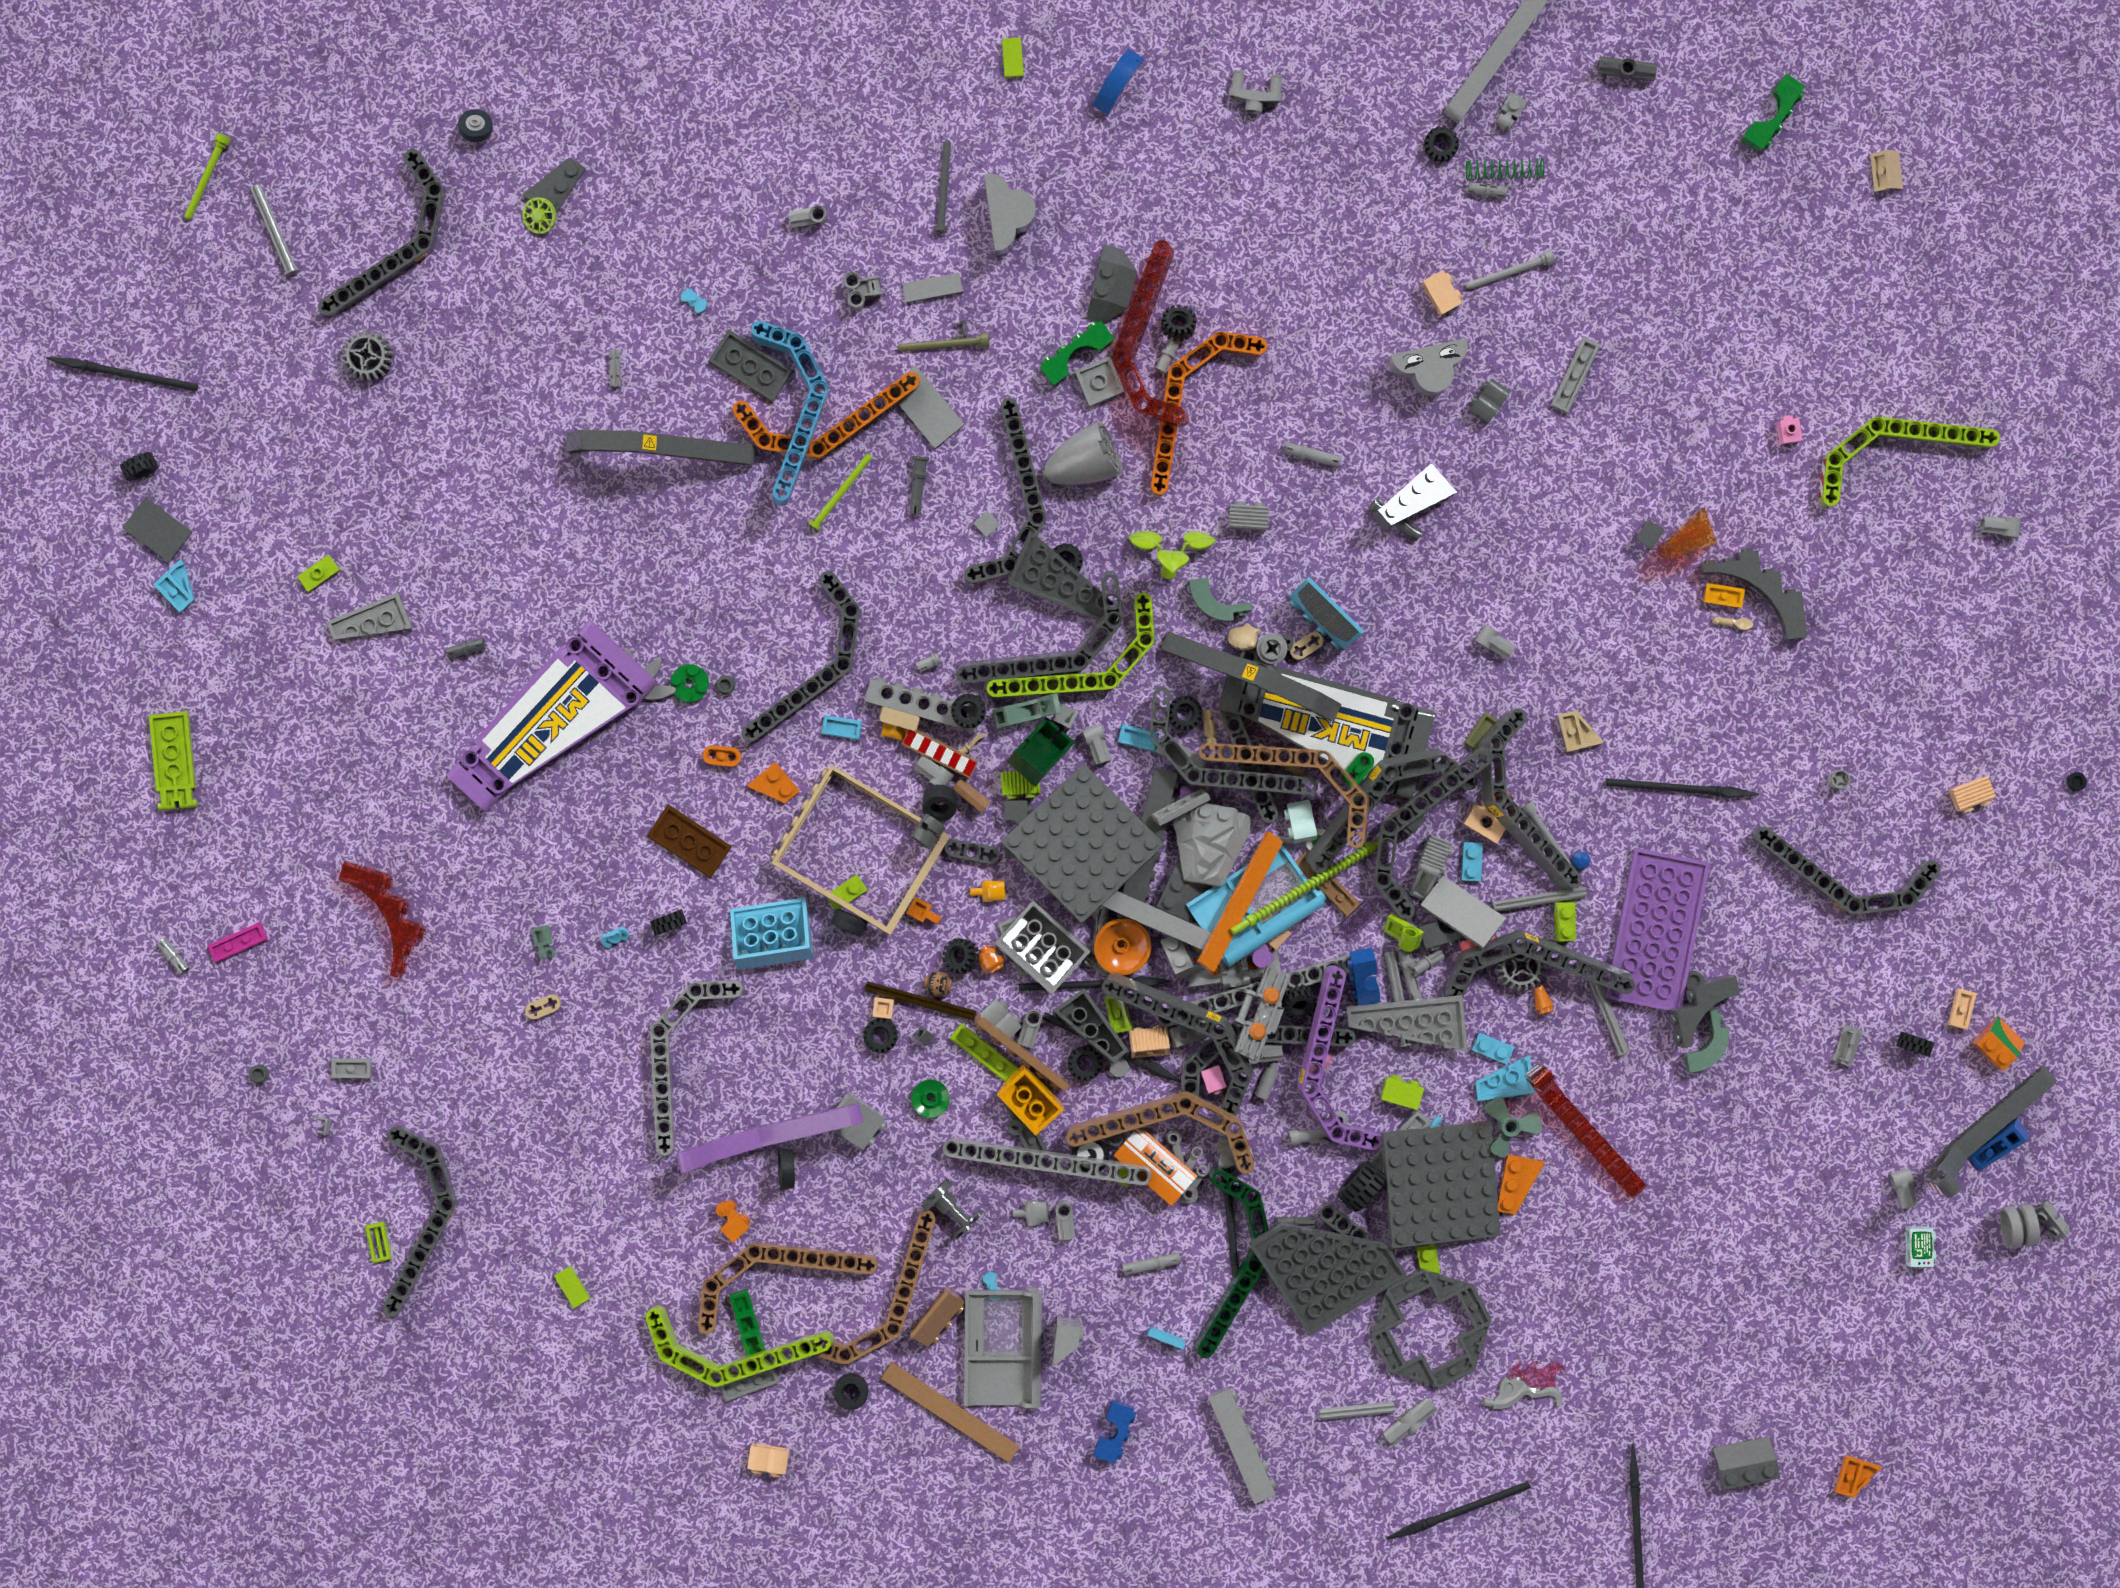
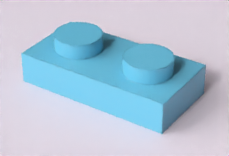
(1471, 861)
(1492, 1048)

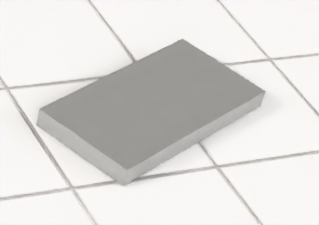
(928, 410)
(1463, 912)

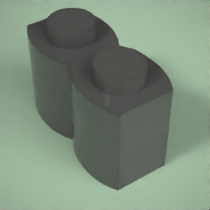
(1489, 401)

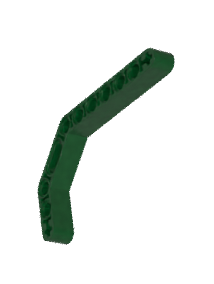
(1244, 1270)

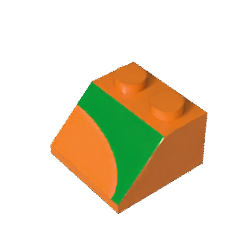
(1999, 1044)

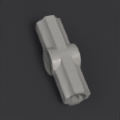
(1270, 1052)
(1409, 1421)

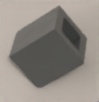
(1650, 534)

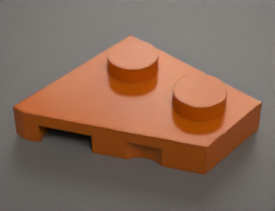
(775, 784)
(1854, 1475)

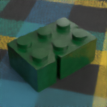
(1038, 753)

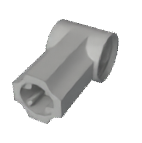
(805, 217)
(2002, 526)
(1492, 640)
(1096, 740)
(932, 771)
(1029, 1030)
(1903, 1183)
(1065, 1221)

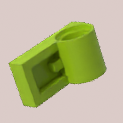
(1407, 934)

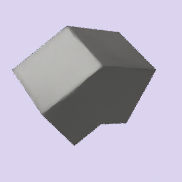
(924, 1035)

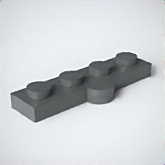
(1027, 1137)

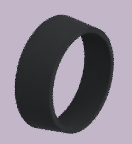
(786, 1169)

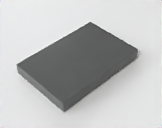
(157, 529)

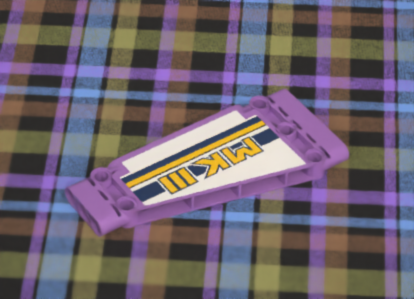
(552, 715)

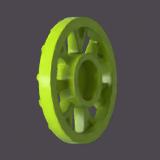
(539, 215)

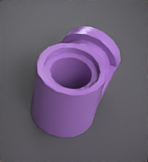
(1262, 956)

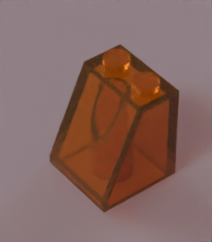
(1690, 536)

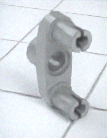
(1255, 99)

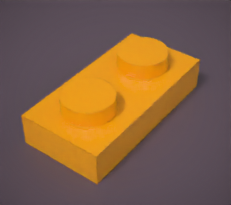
(1723, 595)

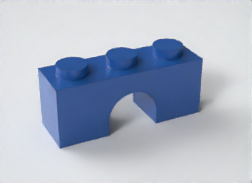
(1362, 965)
(1110, 1447)

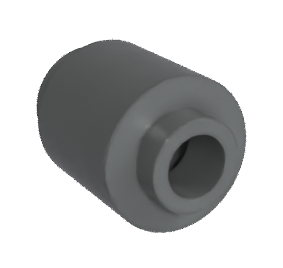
(1413, 826)

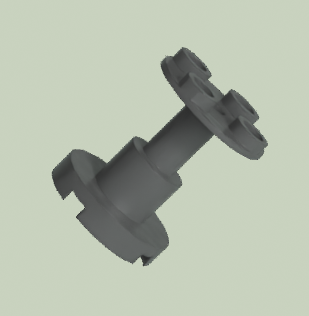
(946, 1204)

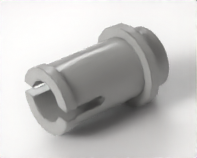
(929, 662)

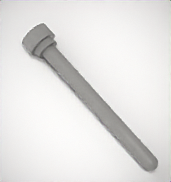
(1546, 258)
(1530, 810)

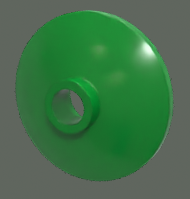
(925, 1107)

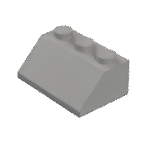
(1067, 1337)

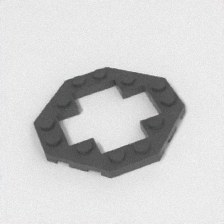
(1417, 1367)

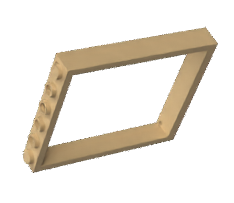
(799, 821)

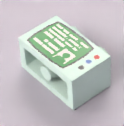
(1920, 1246)

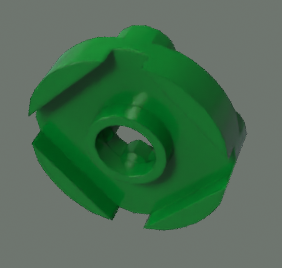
(692, 672)

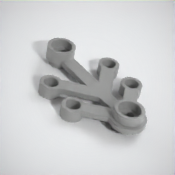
(1190, 1163)

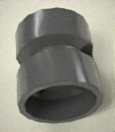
(928, 831)

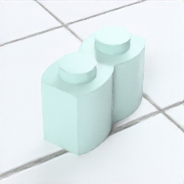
(1301, 821)

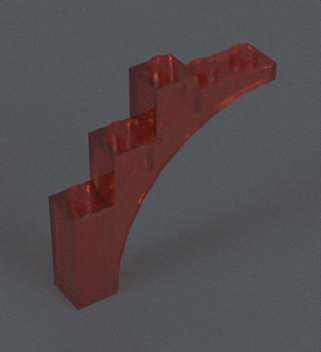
(393, 907)

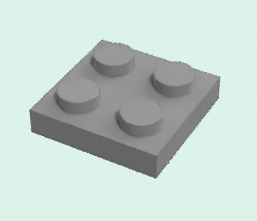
(1099, 381)

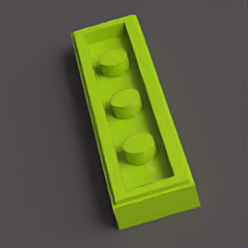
(983, 1052)

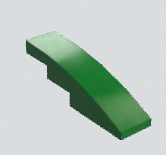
(747, 1323)

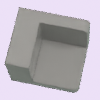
(1066, 717)

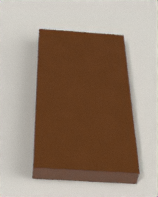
(689, 841)

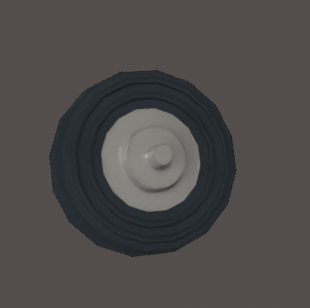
(475, 125)

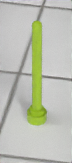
(221, 142)

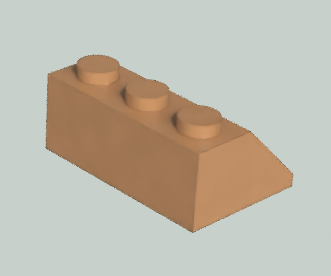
(937, 1317)

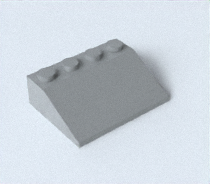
(1043, 946)

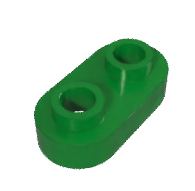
(1357, 769)

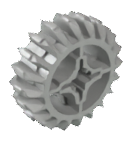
(371, 338)
(1514, 972)

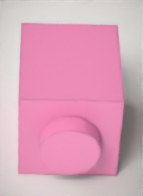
(1213, 1079)

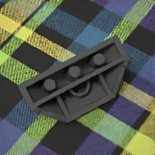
(1112, 285)
(1178, 894)

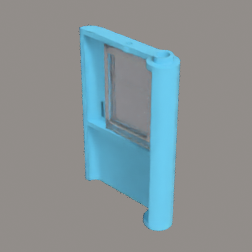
(1280, 878)

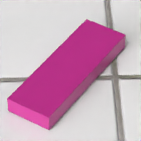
(237, 942)

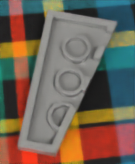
(375, 618)

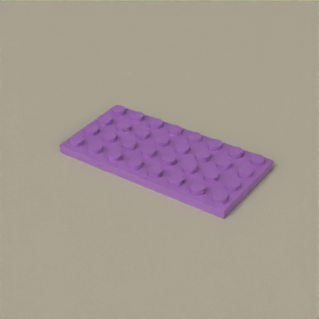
(1659, 927)

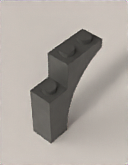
(1702, 997)

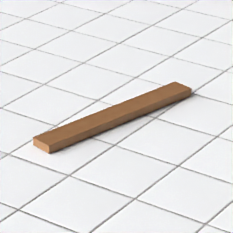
(950, 1412)

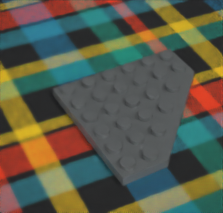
(1325, 1271)

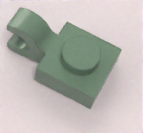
(542, 939)

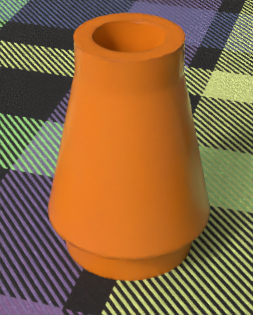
(1542, 1001)

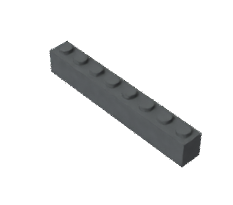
(1159, 796)

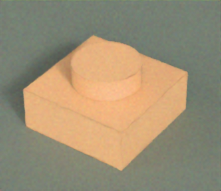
(883, 1007)

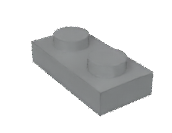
(351, 1067)

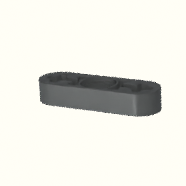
(959, 844)

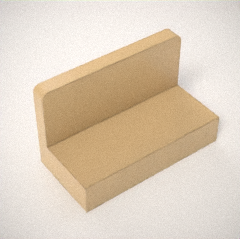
(1886, 170)

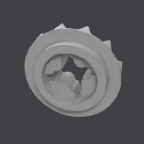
(1281, 649)

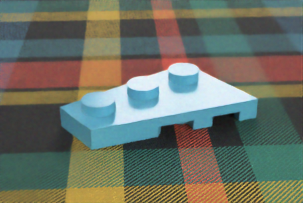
(1506, 1081)

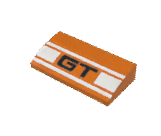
(1169, 1174)

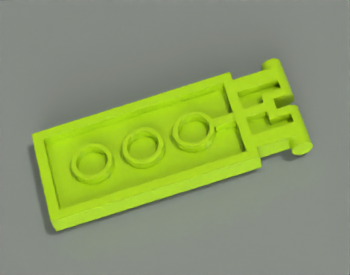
(173, 759)

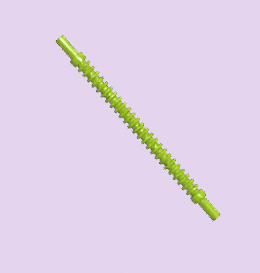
(1251, 920)

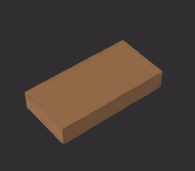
(971, 795)

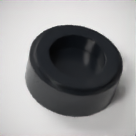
(2076, 781)

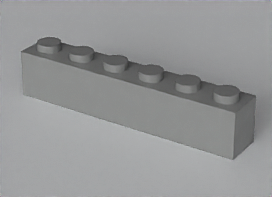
(1241, 1444)

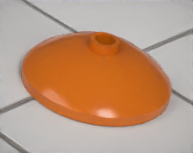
(1131, 955)

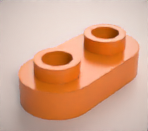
(722, 755)

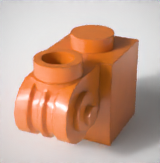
(736, 1223)

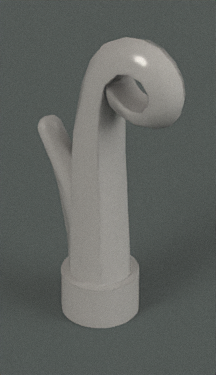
(1314, 1135)

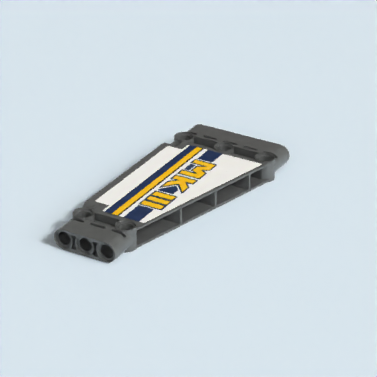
(1363, 723)

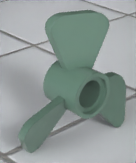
(1528, 1123)

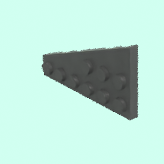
(1054, 579)

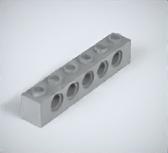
(874, 696)

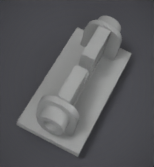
(1847, 1045)
(2056, 1227)

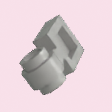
(1512, 107)

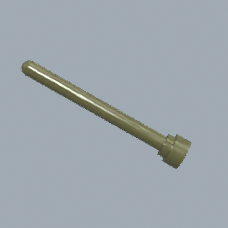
(981, 340)

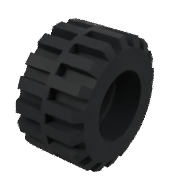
(1361, 1186)

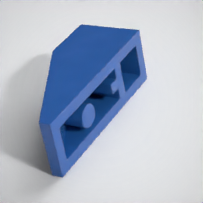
(2000, 1144)

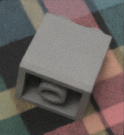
(862, 1133)

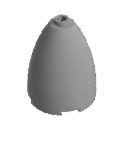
(1084, 458)

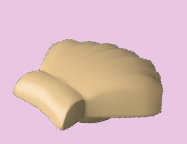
(1243, 637)

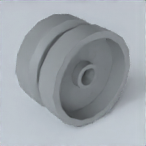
(2019, 1226)

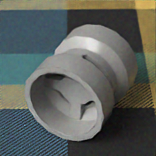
(1841, 777)

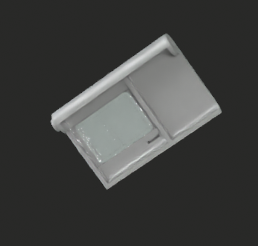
(1003, 1347)

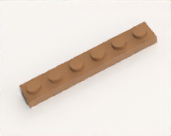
(1027, 1058)

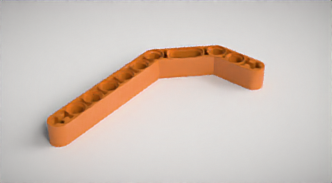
(1178, 383)
(838, 428)

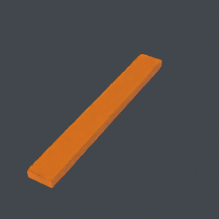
(1240, 901)

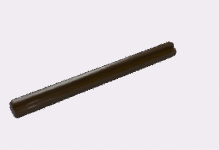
(920, 1000)

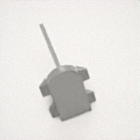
(326, 1124)

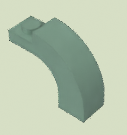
(1209, 606)
(1026, 711)
(1713, 1049)

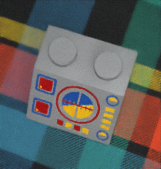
(1182, 957)

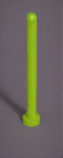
(840, 492)

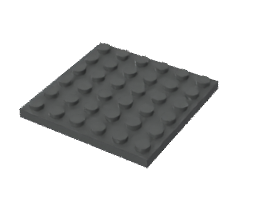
(1082, 843)
(1440, 1184)

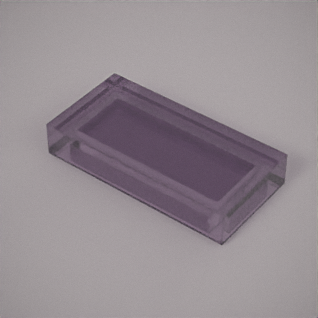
(1359, 918)

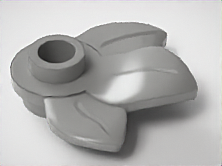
(1226, 1157)

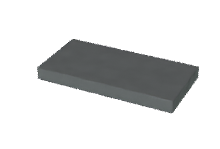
(750, 366)

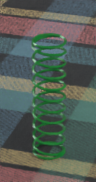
(1541, 175)

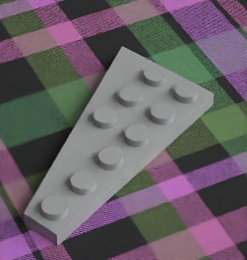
(1421, 1020)

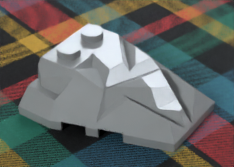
(1210, 842)

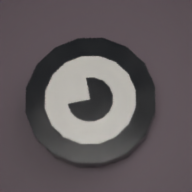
(1094, 1149)

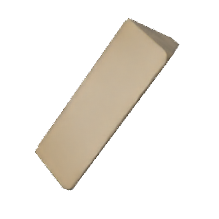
(898, 718)

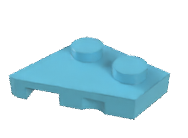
(176, 587)

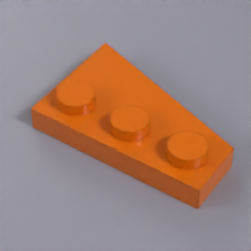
(1516, 1182)

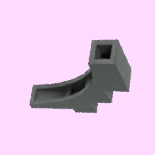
(1747, 568)

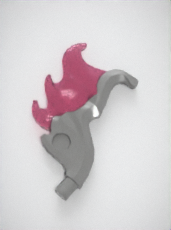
(1527, 1382)

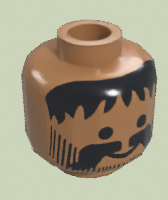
(938, 983)

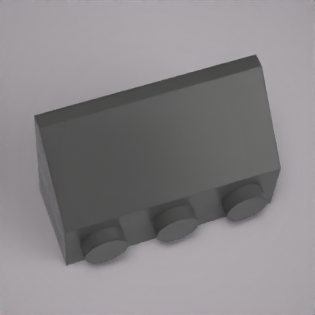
(1745, 1463)

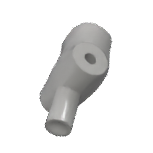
(1034, 1211)

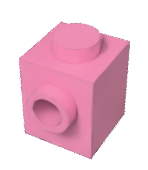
(1789, 430)

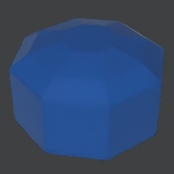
(1580, 860)

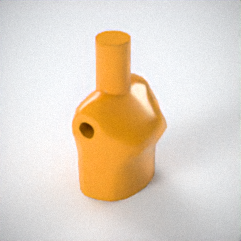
(893, 731)
(990, 891)

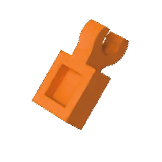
(921, 910)

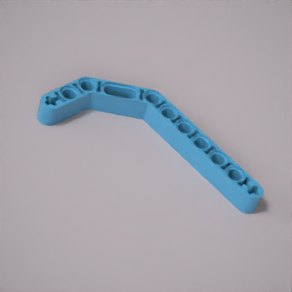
(806, 416)

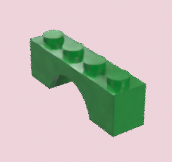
(1786, 94)
(1096, 338)

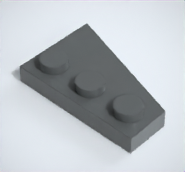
(557, 184)

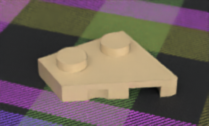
(1576, 731)

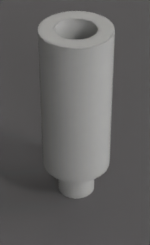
(1267, 1081)

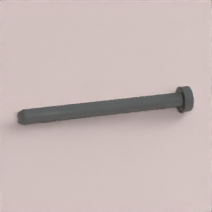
(940, 227)

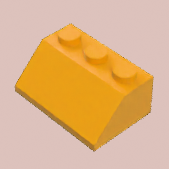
(1030, 1099)

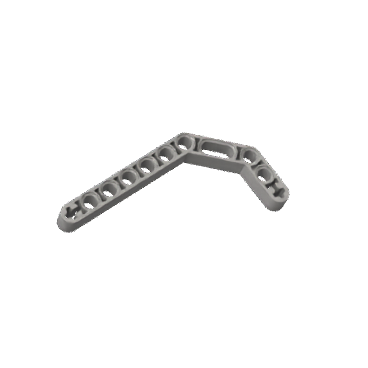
(665, 1059)

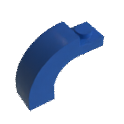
(1117, 81)

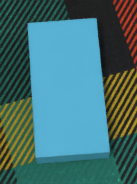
(841, 727)
(1137, 737)
(1166, 1337)

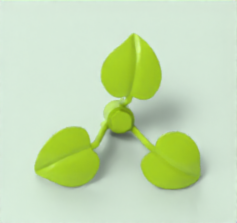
(1171, 560)

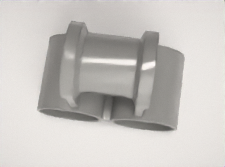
(862, 289)

